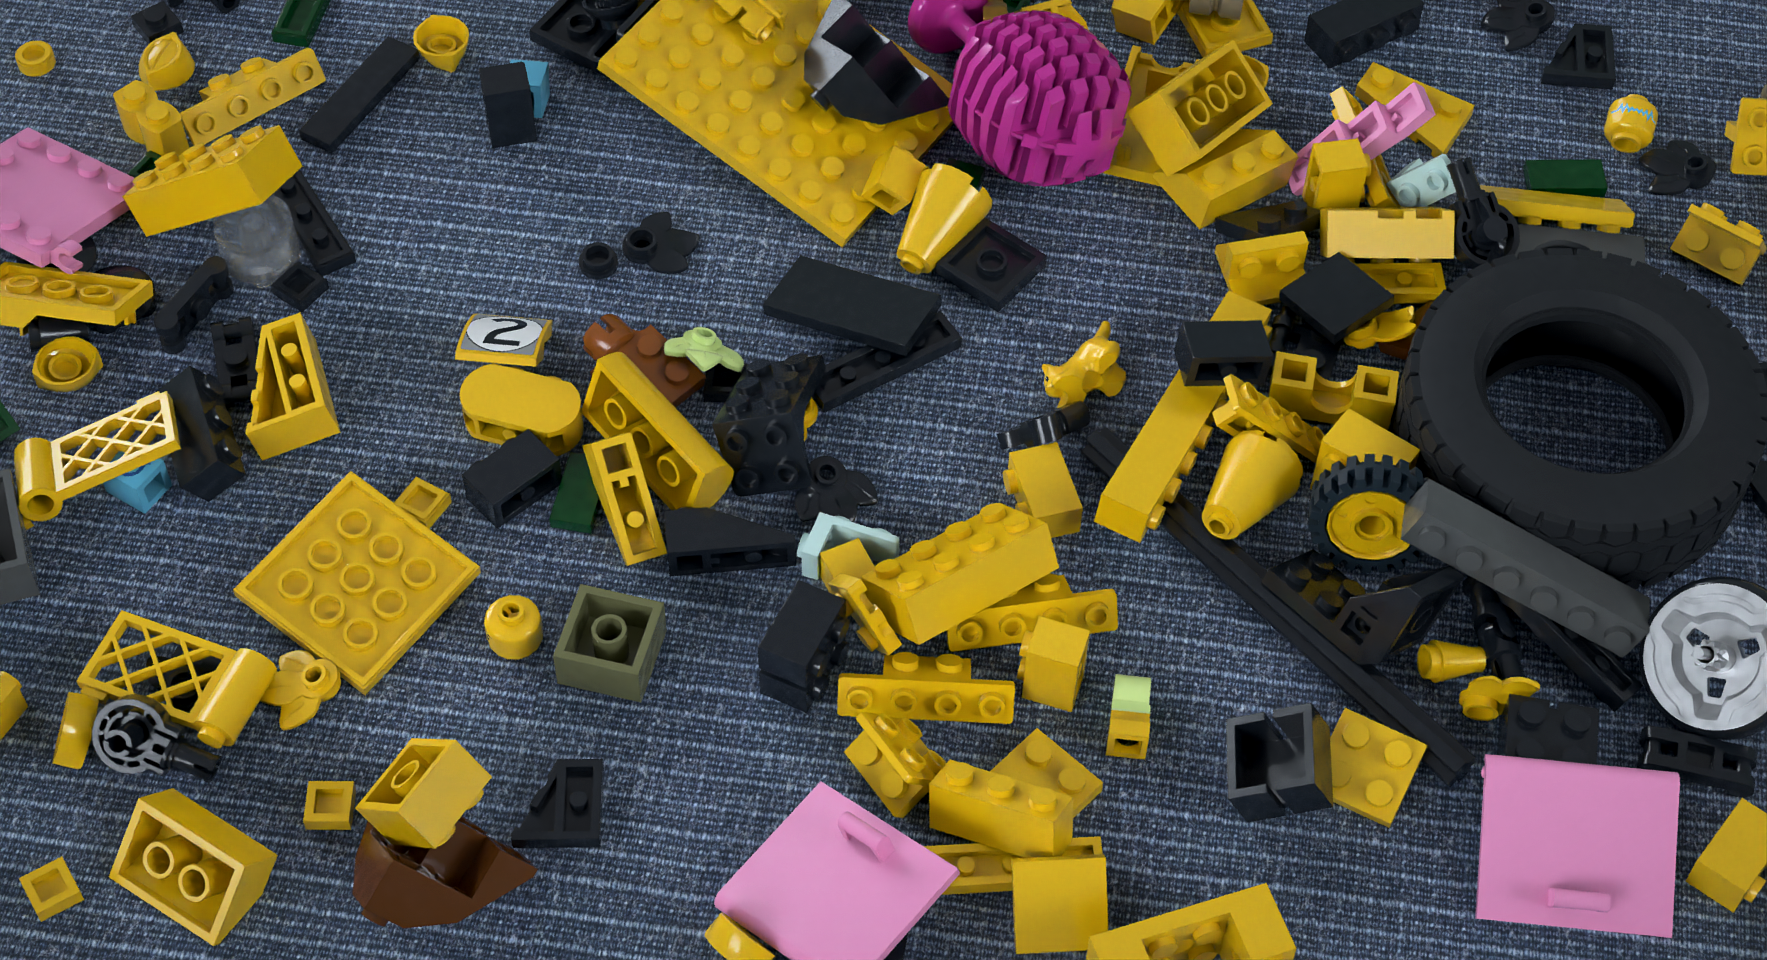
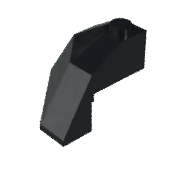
(864, 71)

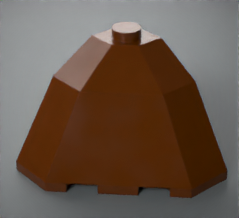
(437, 884)

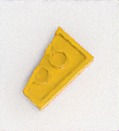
(1437, 133)

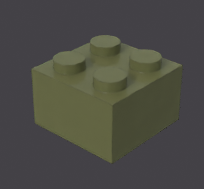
(610, 643)

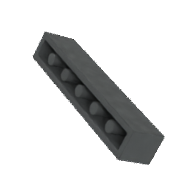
(1525, 568)

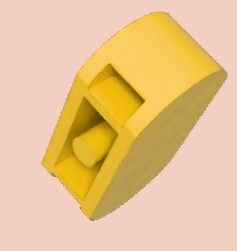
(507, 401)

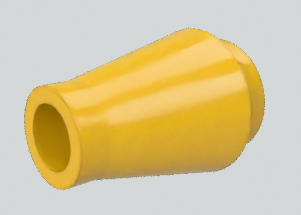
(1449, 660)

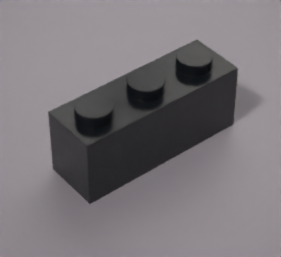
(1359, 26)
(208, 451)

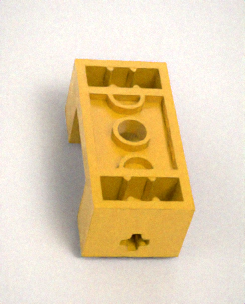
(1233, 925)

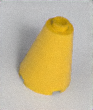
(940, 216)
(1250, 483)

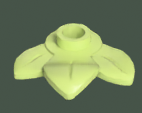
(704, 350)

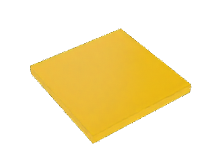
(357, 582)

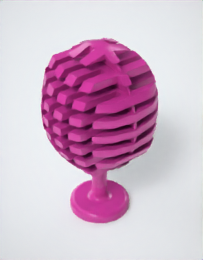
(1028, 89)

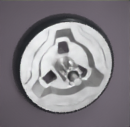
(1680, 672)

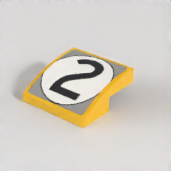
(503, 340)

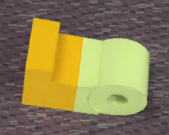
(1129, 717)

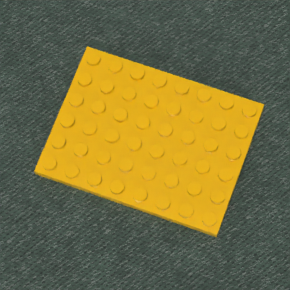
(757, 111)

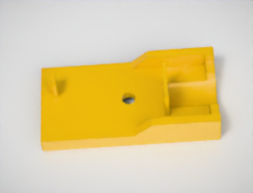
(1131, 155)
(79, 296)

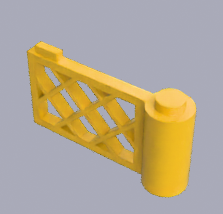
(46, 471)
(228, 693)

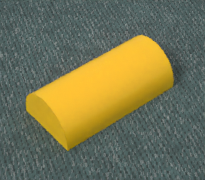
(671, 451)

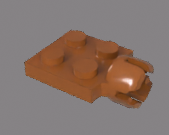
(645, 348)

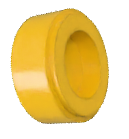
(35, 58)

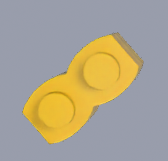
(150, 119)

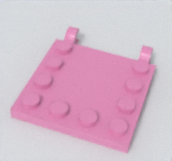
(54, 199)

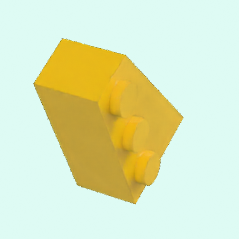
(1388, 233)
(291, 390)

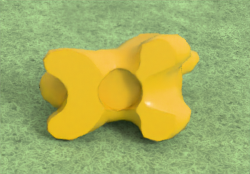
(1088, 369)

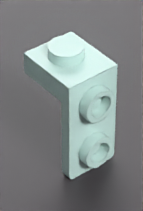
(1422, 183)
(836, 530)

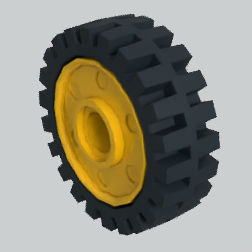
(1360, 512)

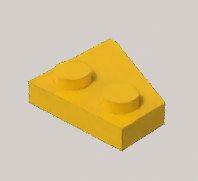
(874, 628)

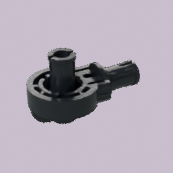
(1479, 220)
(152, 735)

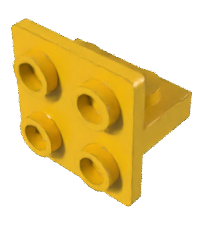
(1749, 137)
(1719, 244)
(1263, 265)
(894, 760)

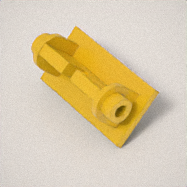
(759, 16)

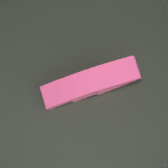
(1375, 127)

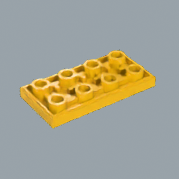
(1565, 208)

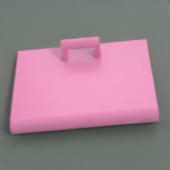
(1578, 845)
(834, 883)

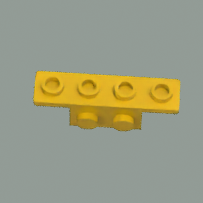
(250, 93)
(1254, 411)
(1046, 597)
(927, 690)

